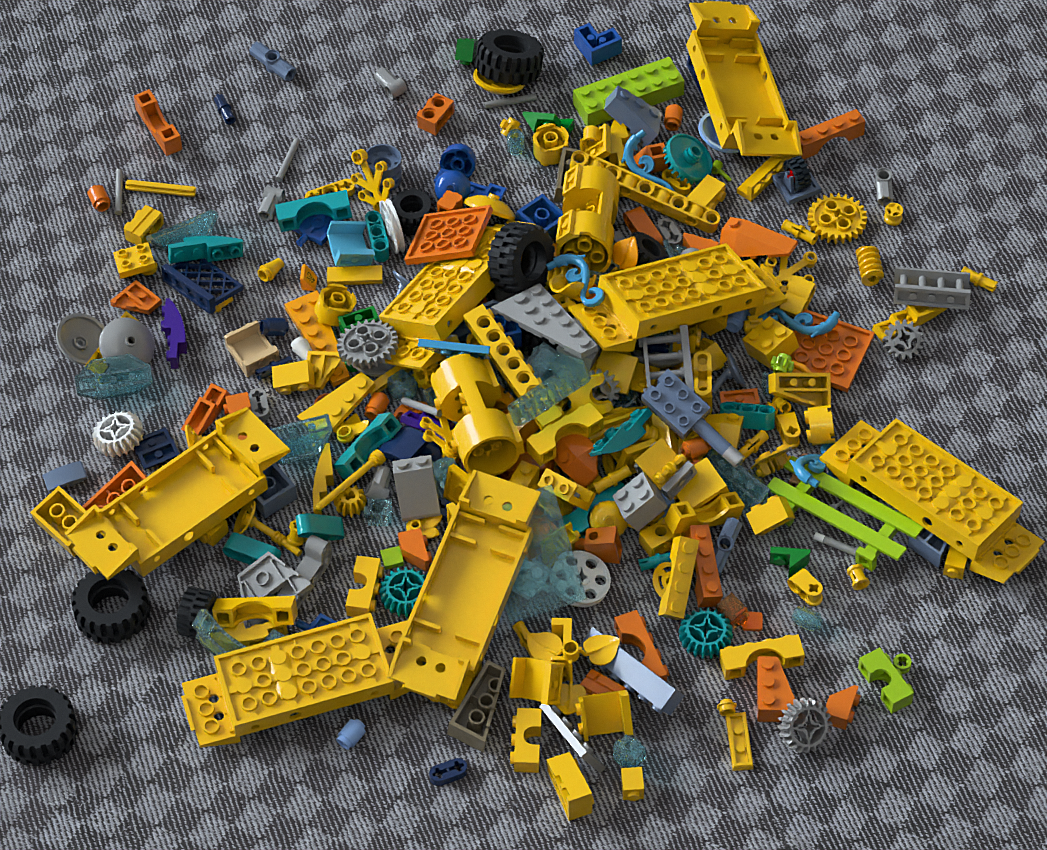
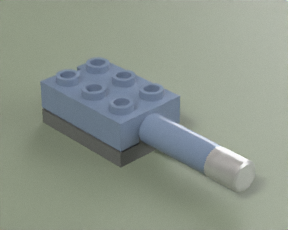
(686, 412)

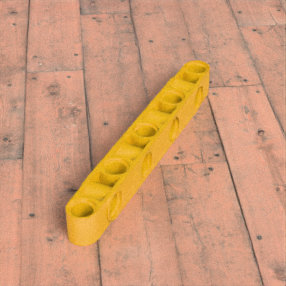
(658, 197)

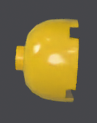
(607, 515)

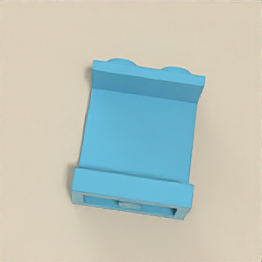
(348, 243)

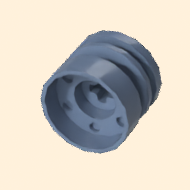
(392, 157)

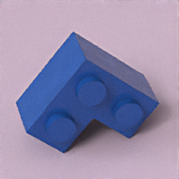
(597, 46)

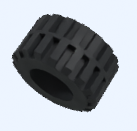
(409, 201)
(648, 249)
(189, 607)

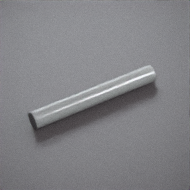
(509, 101)
(291, 152)
(118, 191)
(420, 406)

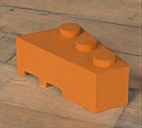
(772, 689)

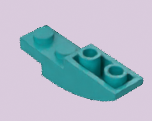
(208, 247)
(623, 436)

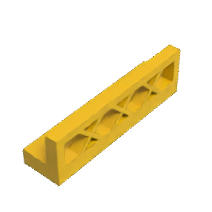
(761, 178)

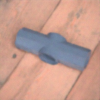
(273, 61)
(727, 537)

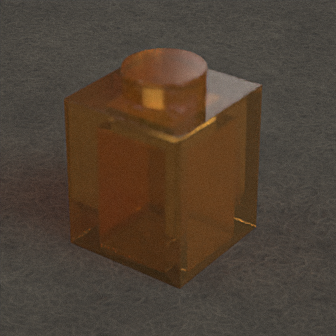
(734, 610)

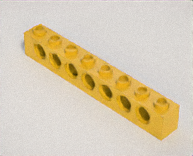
(482, 317)

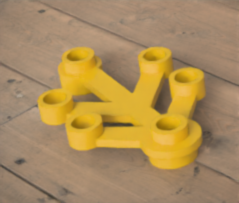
(373, 183)
(787, 274)
(443, 431)

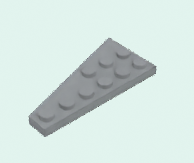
(544, 317)

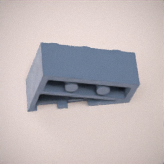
(634, 113)
(929, 546)

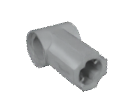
(392, 86)
(883, 186)
(270, 197)
(379, 484)

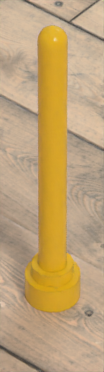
(375, 459)

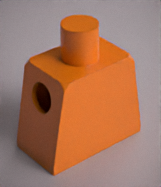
(603, 543)

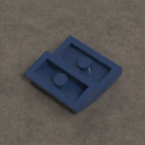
(404, 445)
(156, 449)

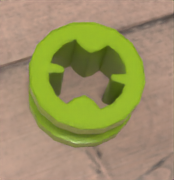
(903, 658)

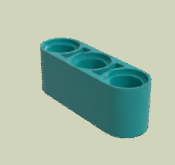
(377, 236)
(755, 415)
(322, 526)
(247, 549)

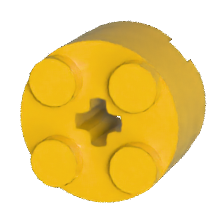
(549, 142)
(334, 302)
(820, 425)

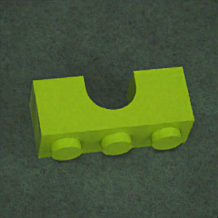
(878, 666)

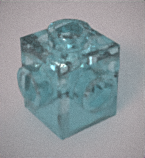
(402, 385)
(441, 469)
(628, 752)

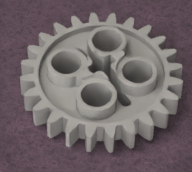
(367, 344)

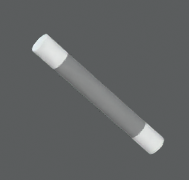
(834, 543)

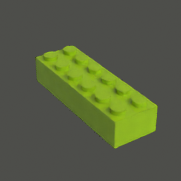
(650, 82)

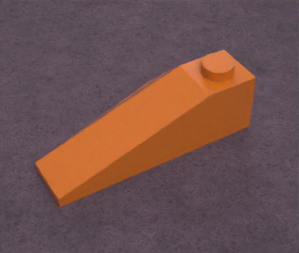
(755, 240)
(119, 484)

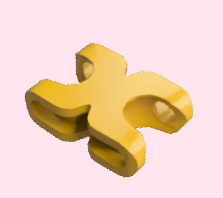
(703, 377)
(584, 395)

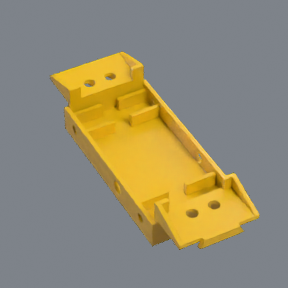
(734, 82)
(676, 294)
(435, 296)
(934, 484)
(179, 499)
(465, 588)
(292, 675)

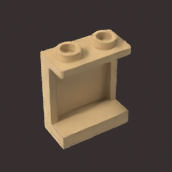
(250, 348)

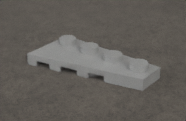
(572, 736)

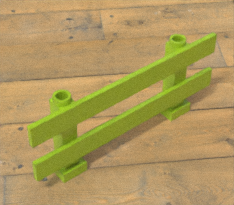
(876, 541)

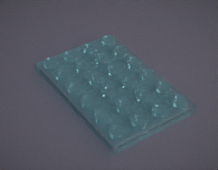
(549, 570)

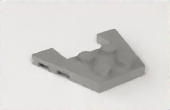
(267, 577)

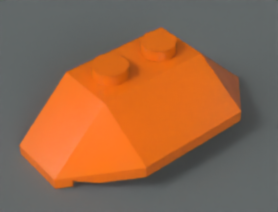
(574, 459)

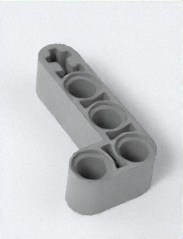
(313, 565)

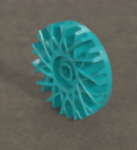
(688, 158)

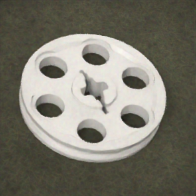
(392, 226)
(588, 576)

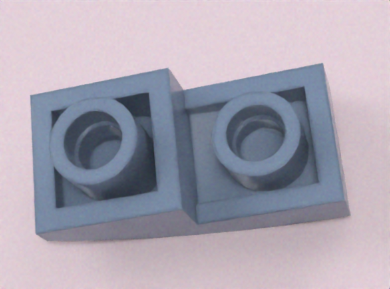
(65, 475)

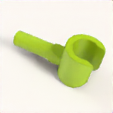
(717, 168)

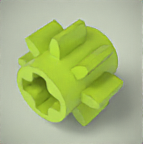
(782, 363)

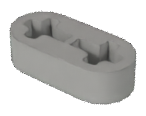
(672, 232)
(261, 404)

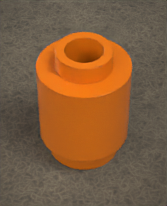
(673, 117)
(99, 198)
(376, 405)
(695, 448)

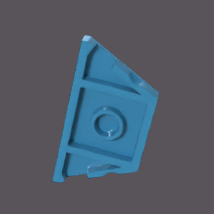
(451, 348)

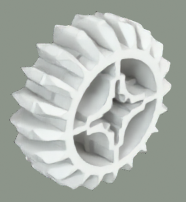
(118, 433)

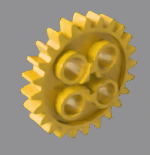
(837, 218)

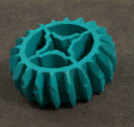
(394, 589)
(717, 637)

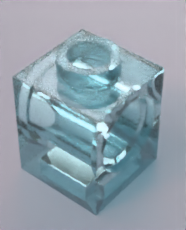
(385, 510)

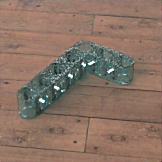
(567, 377)

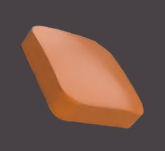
(754, 622)

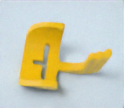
(572, 290)

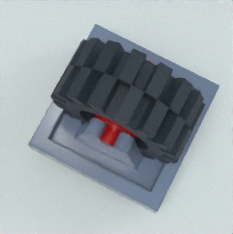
(796, 181)

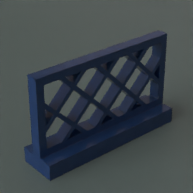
(191, 288)

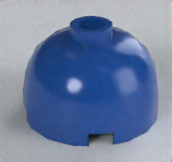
(459, 158)
(453, 181)

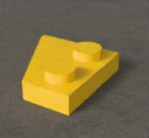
(324, 366)

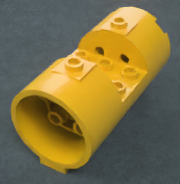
(588, 215)
(483, 435)

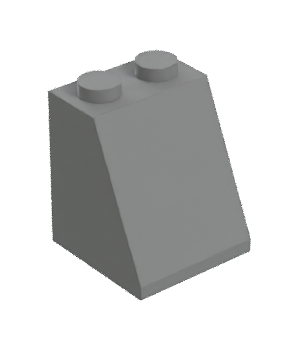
(416, 488)

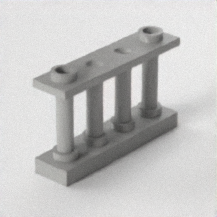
(931, 288)
(682, 355)

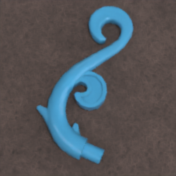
(630, 145)
(573, 276)
(807, 319)
(814, 465)

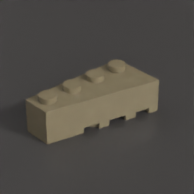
(475, 713)

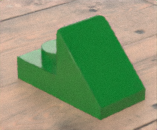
(537, 119)
(794, 557)

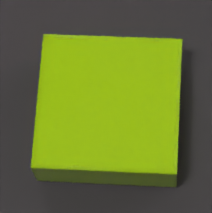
(392, 557)

